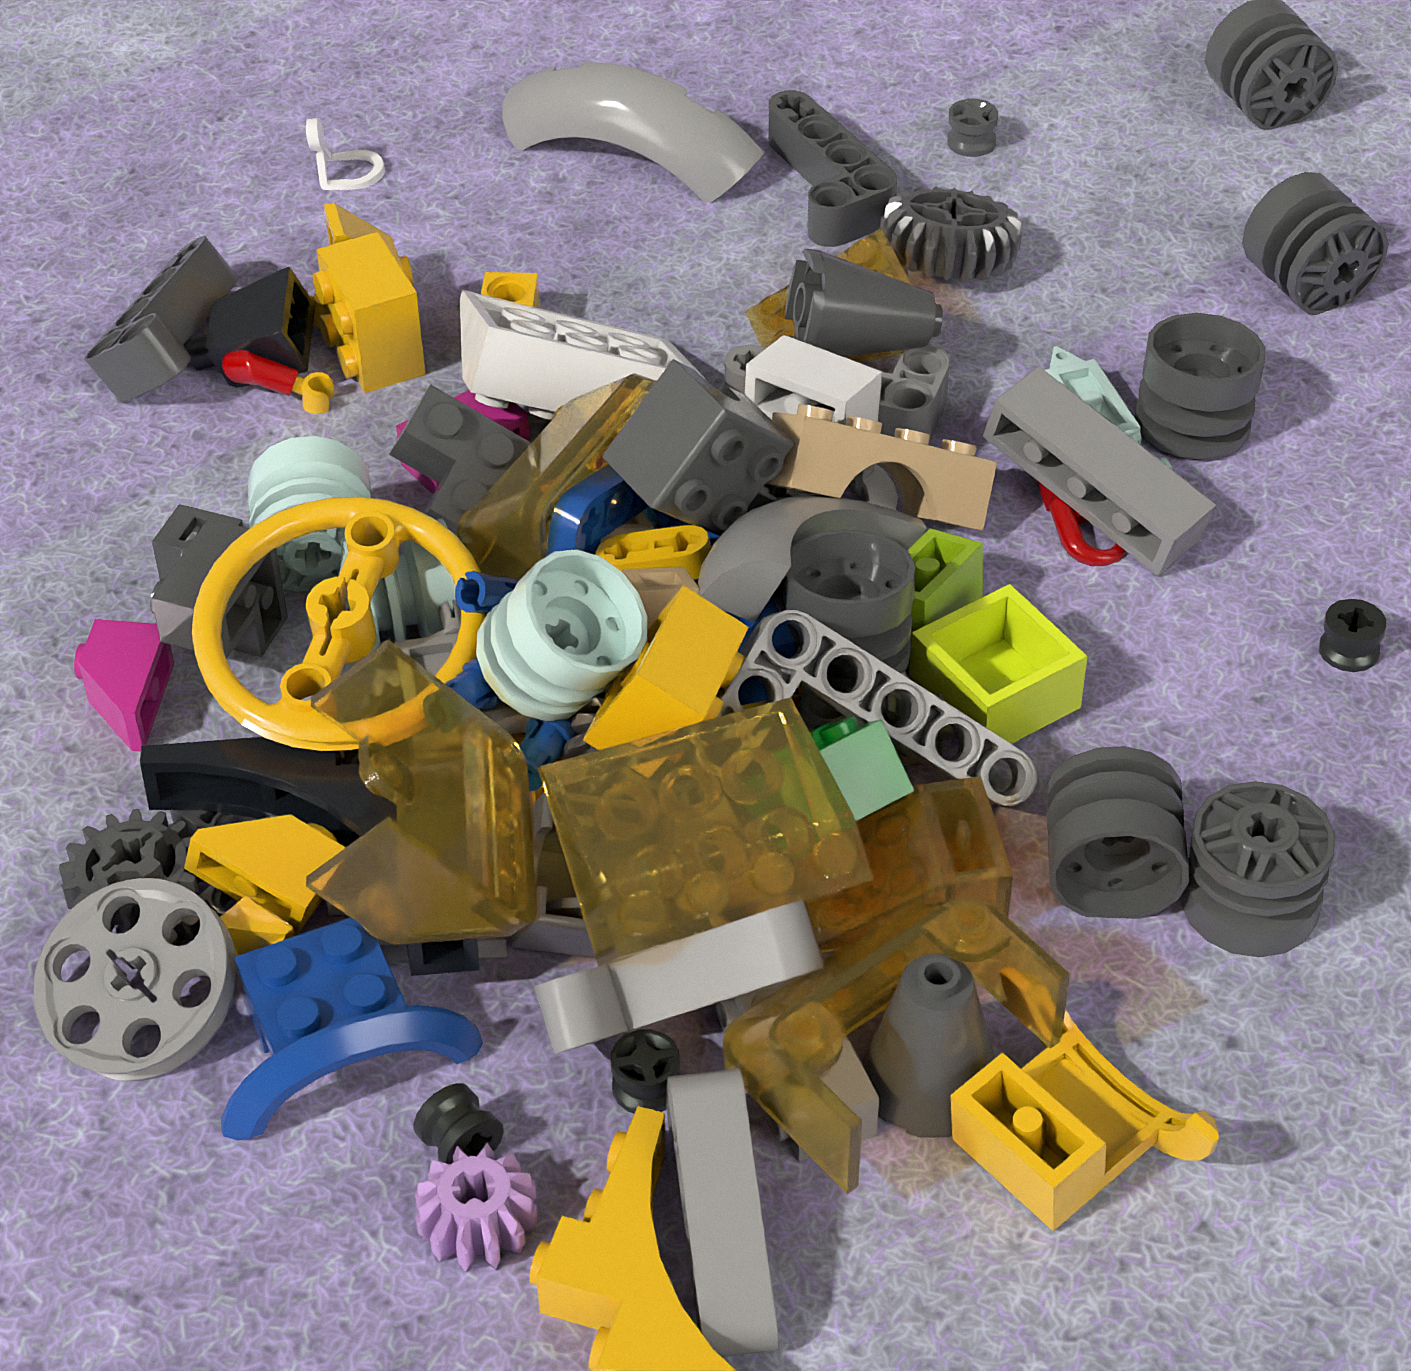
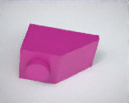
(125, 676)

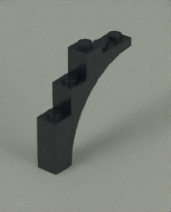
(275, 780)

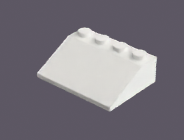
(548, 356)

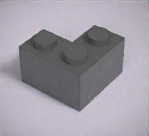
(457, 451)
(253, 611)

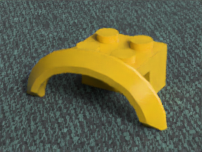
(1067, 1125)

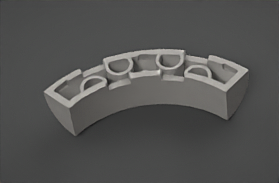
(635, 113)
(756, 548)

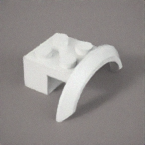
(800, 373)

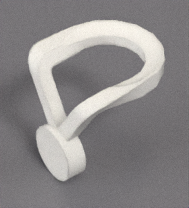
(316, 143)

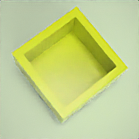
(1000, 664)

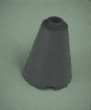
(857, 308)
(928, 1045)

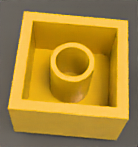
(369, 312)
(676, 676)

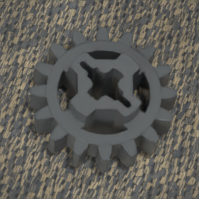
(126, 853)

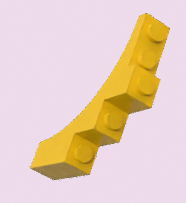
(611, 1270)

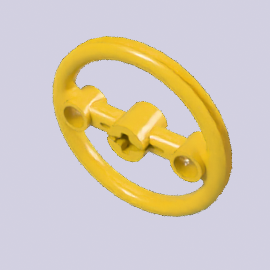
(335, 608)

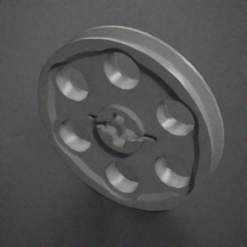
(109, 992)

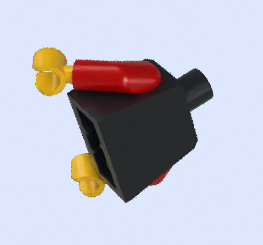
(265, 339)

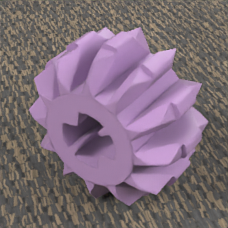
(476, 1207)

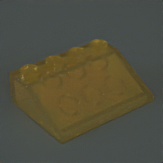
(701, 828)

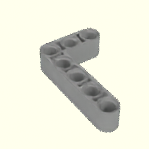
(871, 683)

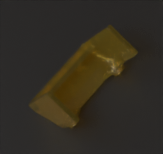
(512, 521)
(463, 826)
(802, 1025)

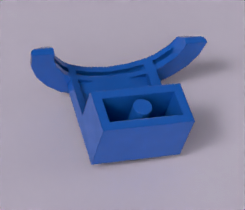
(323, 1007)

